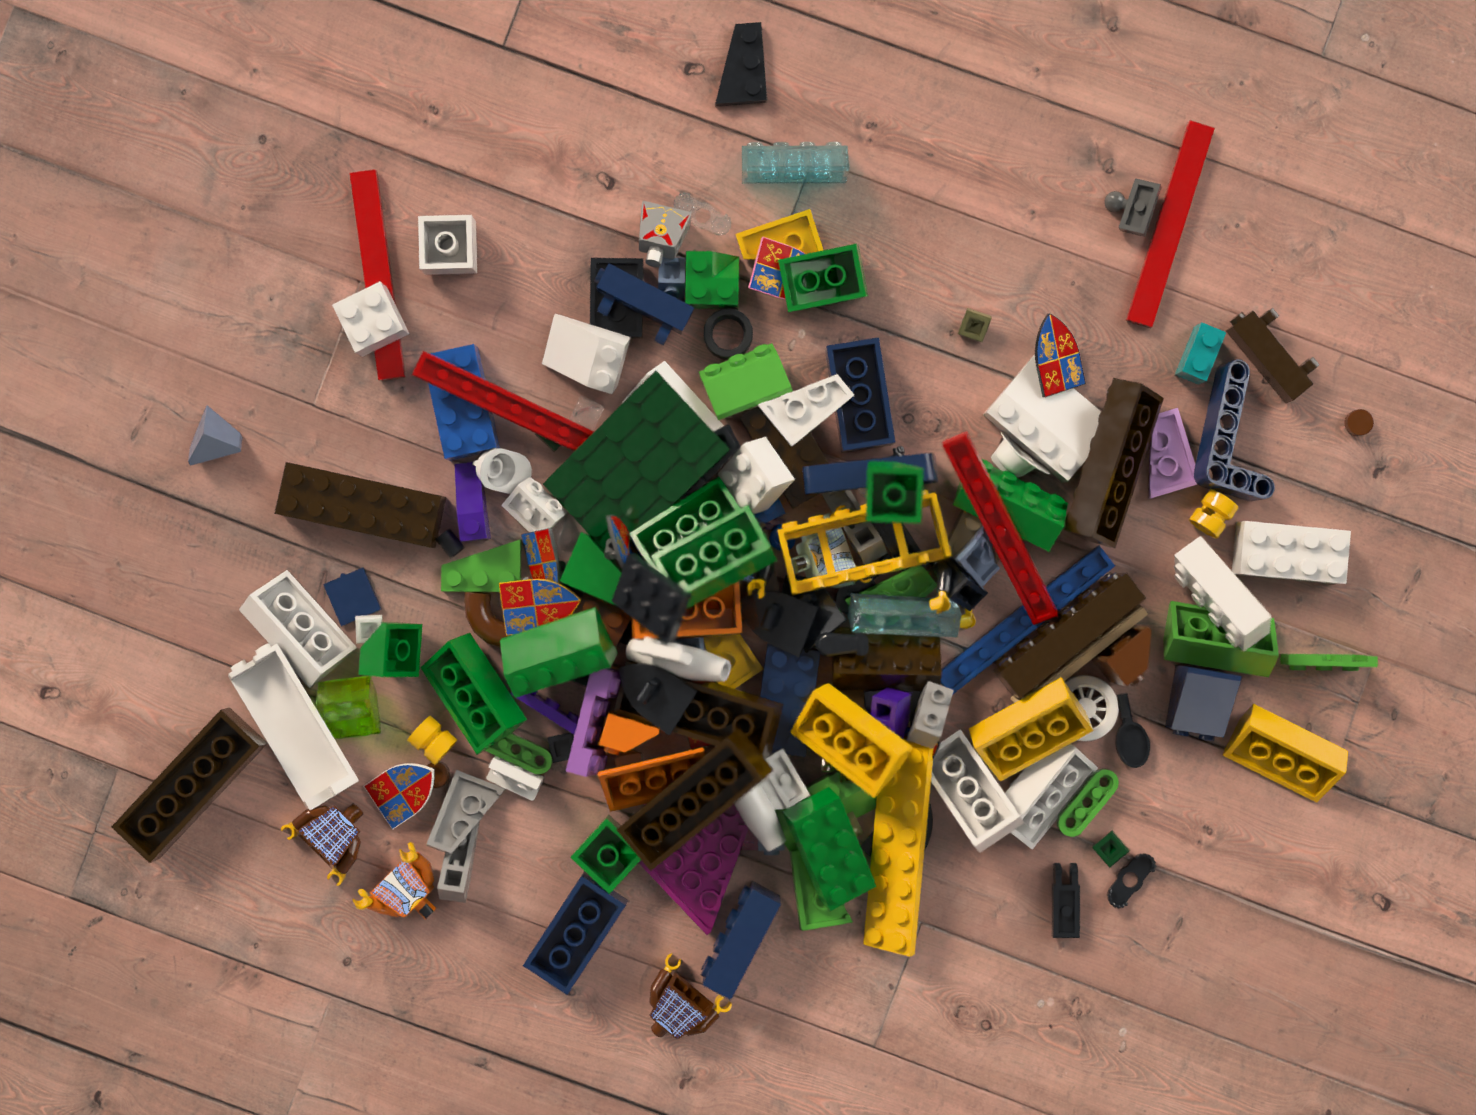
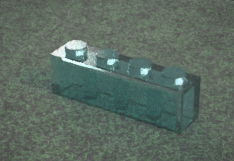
(901, 616)

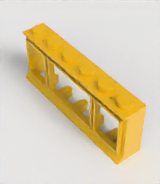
(844, 518)

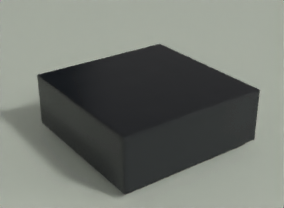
(560, 746)

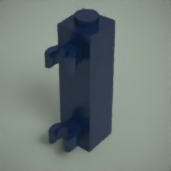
(642, 298)

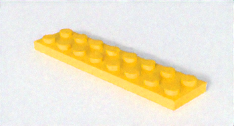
(899, 855)

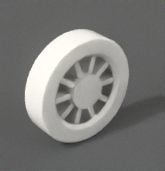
(1106, 692)

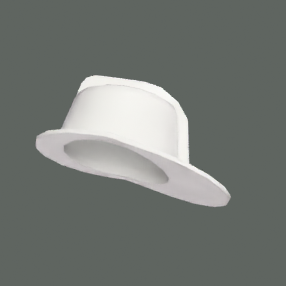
(1013, 459)
(502, 469)

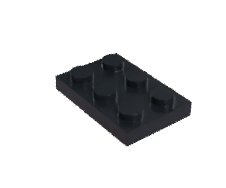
(620, 318)
(651, 598)

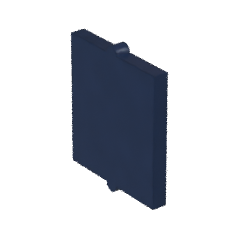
(352, 596)

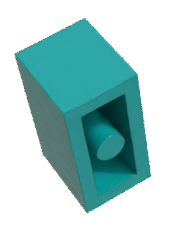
(1200, 353)

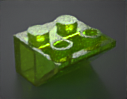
(349, 707)

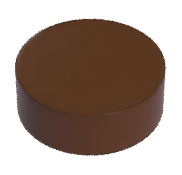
(1359, 422)
(441, 774)

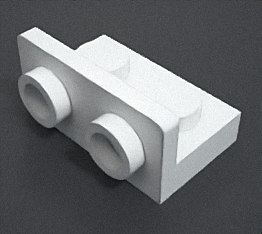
(533, 506)
(514, 778)

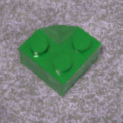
(712, 280)
(894, 492)
(392, 651)
(606, 855)

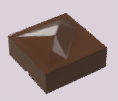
(628, 757)

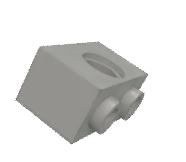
(930, 715)

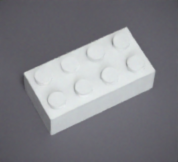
(1291, 552)
(1221, 594)
(972, 793)

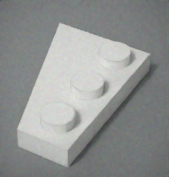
(804, 409)

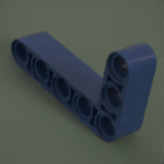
(1225, 439)
(854, 474)

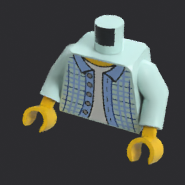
(811, 557)

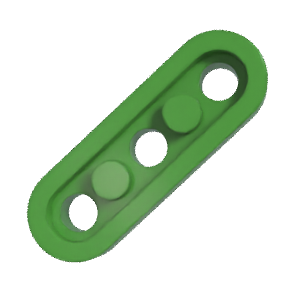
(527, 755)
(1099, 796)

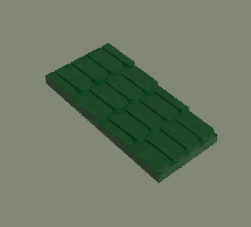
(636, 461)

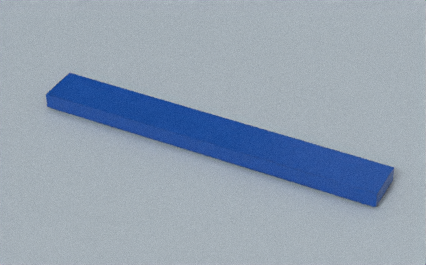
(1019, 625)

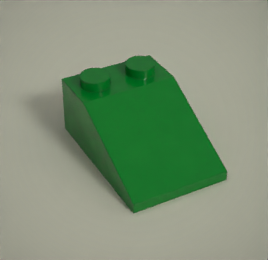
(823, 278)

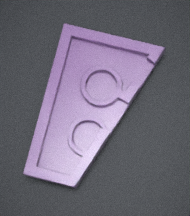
(1169, 456)

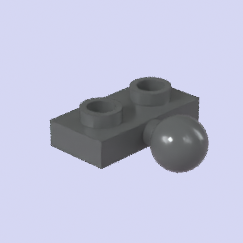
(1137, 207)

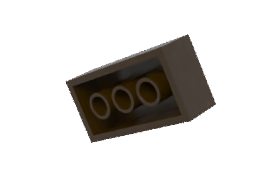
(802, 454)
(891, 662)

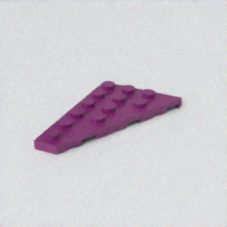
(702, 868)

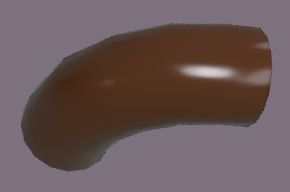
(482, 619)

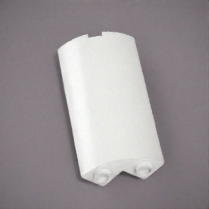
(292, 726)

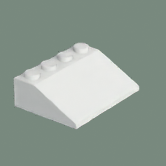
(1049, 428)

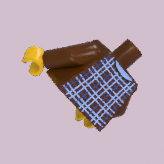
(330, 836)
(679, 1006)

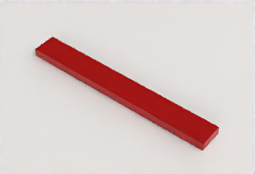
(1170, 224)
(375, 259)
(500, 401)
(999, 527)

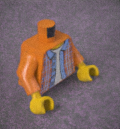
(402, 888)

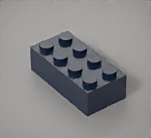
(866, 417)
(789, 682)
(575, 933)
(741, 939)

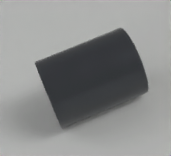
(450, 543)

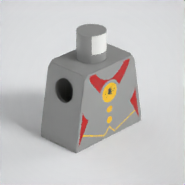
(662, 231)

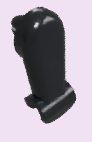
(839, 644)

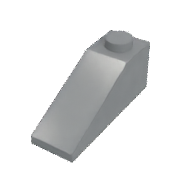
(861, 536)
(457, 870)

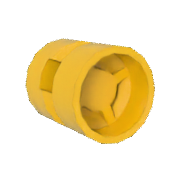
(1213, 513)
(432, 740)

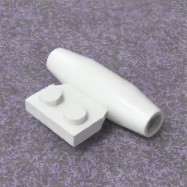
(679, 659)
(777, 791)

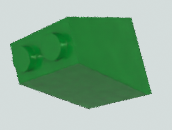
(590, 570)

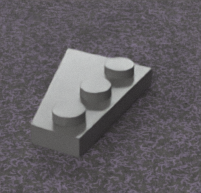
(462, 809)

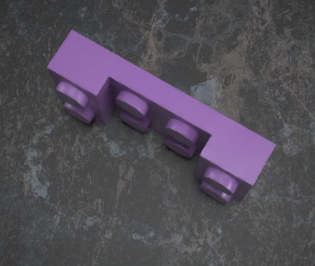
(585, 755)

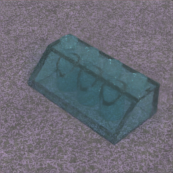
(795, 163)

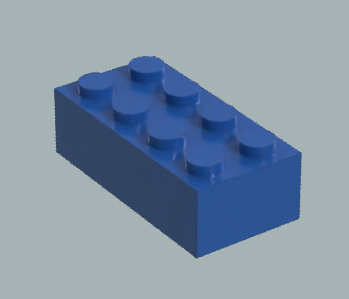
(462, 426)

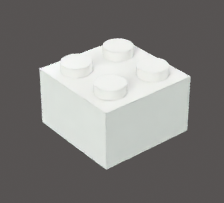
(447, 244)
(370, 319)
(756, 475)

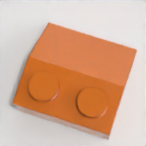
(625, 733)

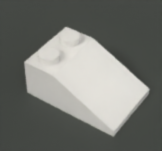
(586, 353)

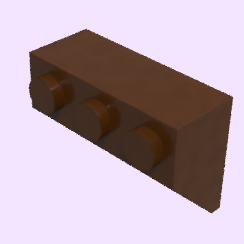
(1126, 657)

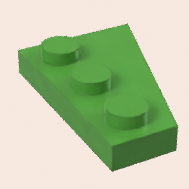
(810, 909)

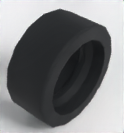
(727, 313)

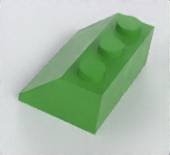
(745, 381)

